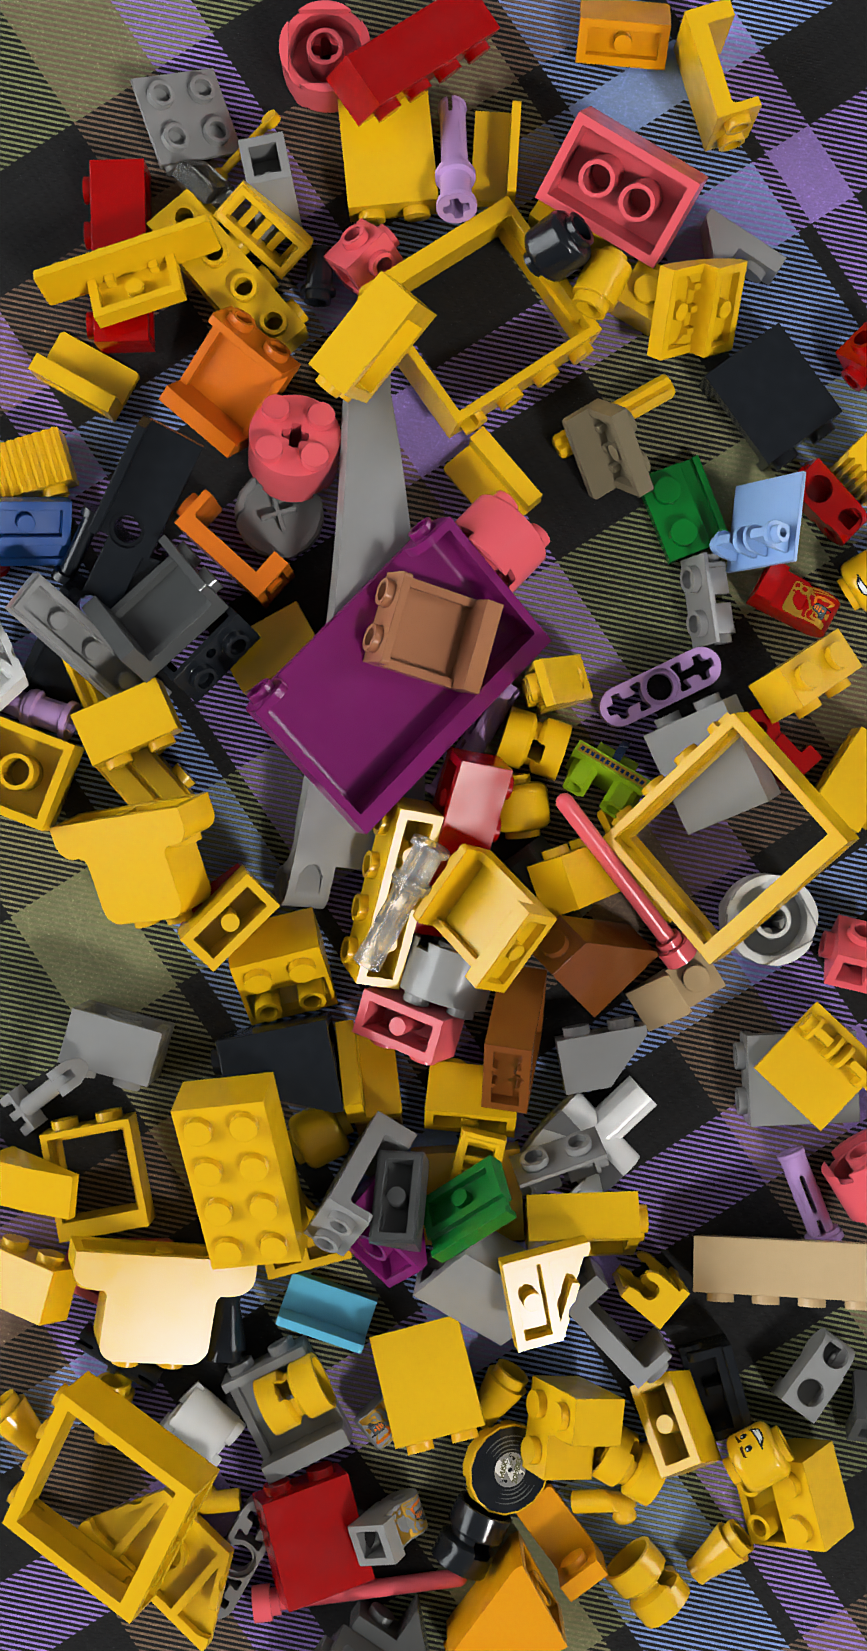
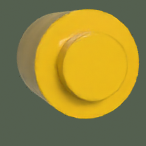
(601, 282)

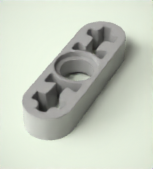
(243, 1573)

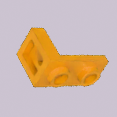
(565, 1543)

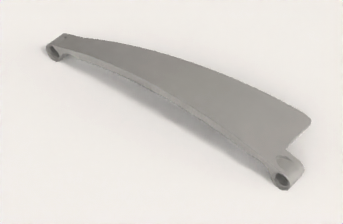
(368, 533)

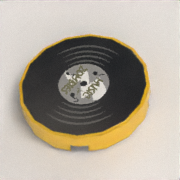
(496, 1470)

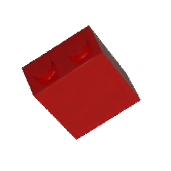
(308, 1535)

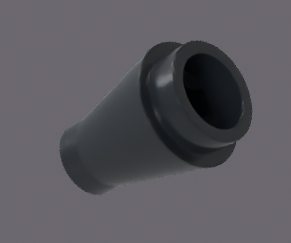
(227, 1332)

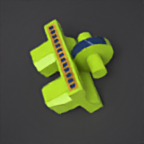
(607, 770)

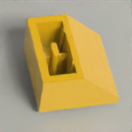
(283, 968)
(805, 1508)

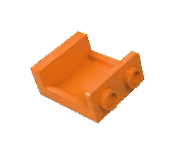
(230, 380)
(264, 584)

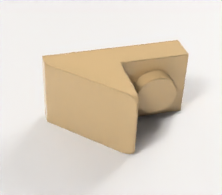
(673, 992)

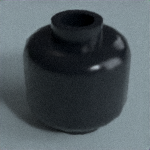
(558, 245)

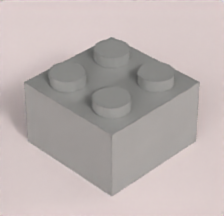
(117, 1043)

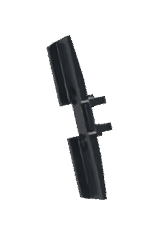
(143, 487)

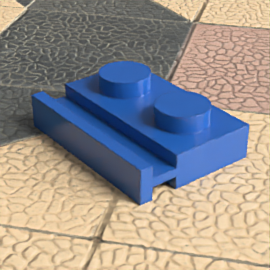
(34, 530)

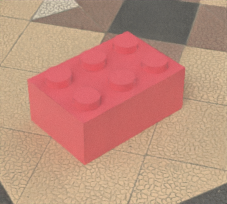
(621, 186)

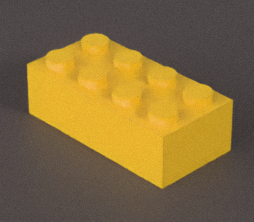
(34, 773)
(241, 1170)

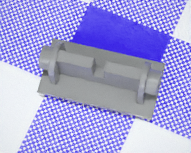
(701, 580)
(540, 1166)

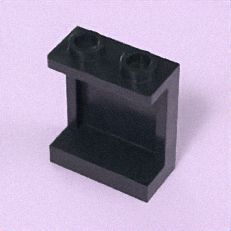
(772, 397)

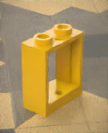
(371, 340)
(112, 1218)
(607, 1219)

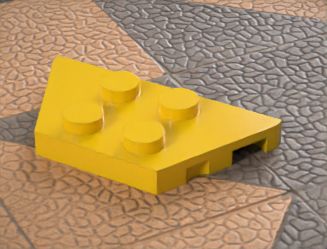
(196, 1577)

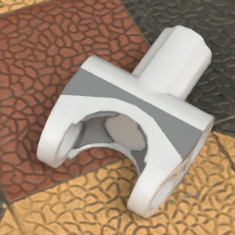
(612, 1120)

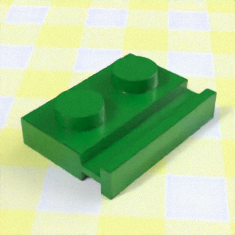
(683, 509)
(467, 1209)

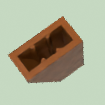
(593, 958)

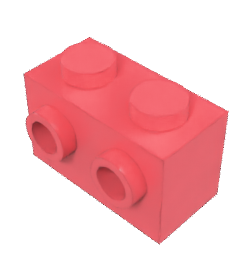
(417, 1031)

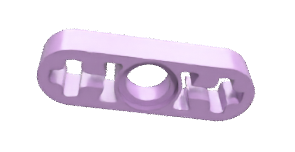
(694, 684)

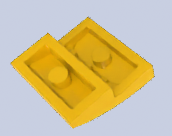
(696, 307)

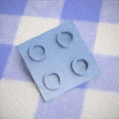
(763, 524)

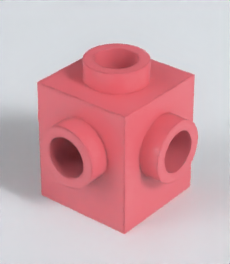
(363, 254)
(845, 954)

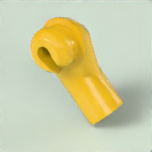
(221, 1501)
(604, 1501)

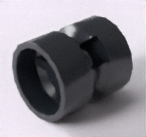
(468, 1541)

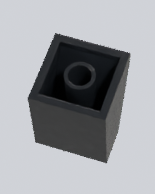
(296, 1050)

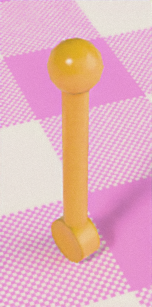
(269, 121)

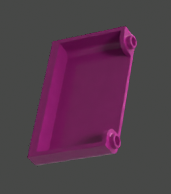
(374, 731)

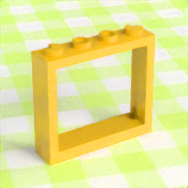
(508, 224)
(663, 790)
(145, 1444)

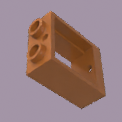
(514, 1042)

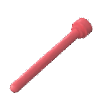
(672, 945)
(267, 1604)

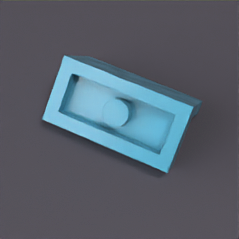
(327, 1311)

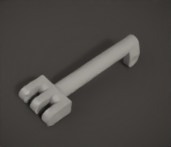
(61, 1081)

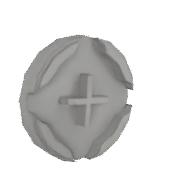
(276, 524)

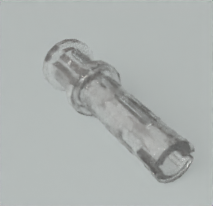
(409, 885)

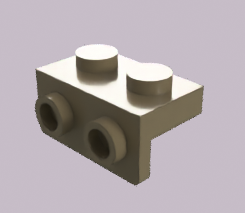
(608, 449)

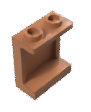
(431, 633)

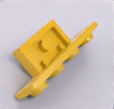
(131, 274)

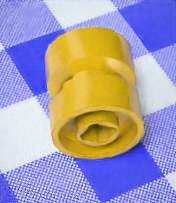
(517, 738)
(308, 1385)
(630, 1466)
(654, 1589)

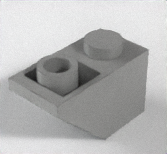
(270, 173)
(597, 1056)

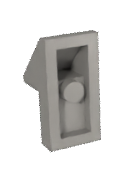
(727, 240)

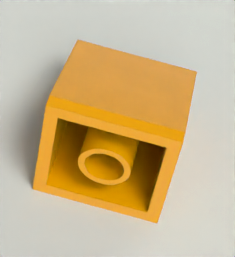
(508, 1607)

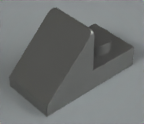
(379, 1626)

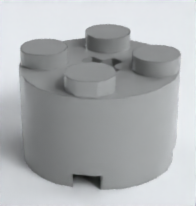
(437, 976)

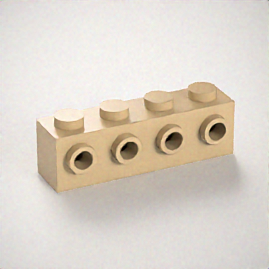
(781, 1268)

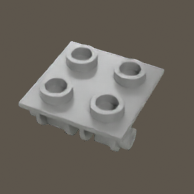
(185, 117)

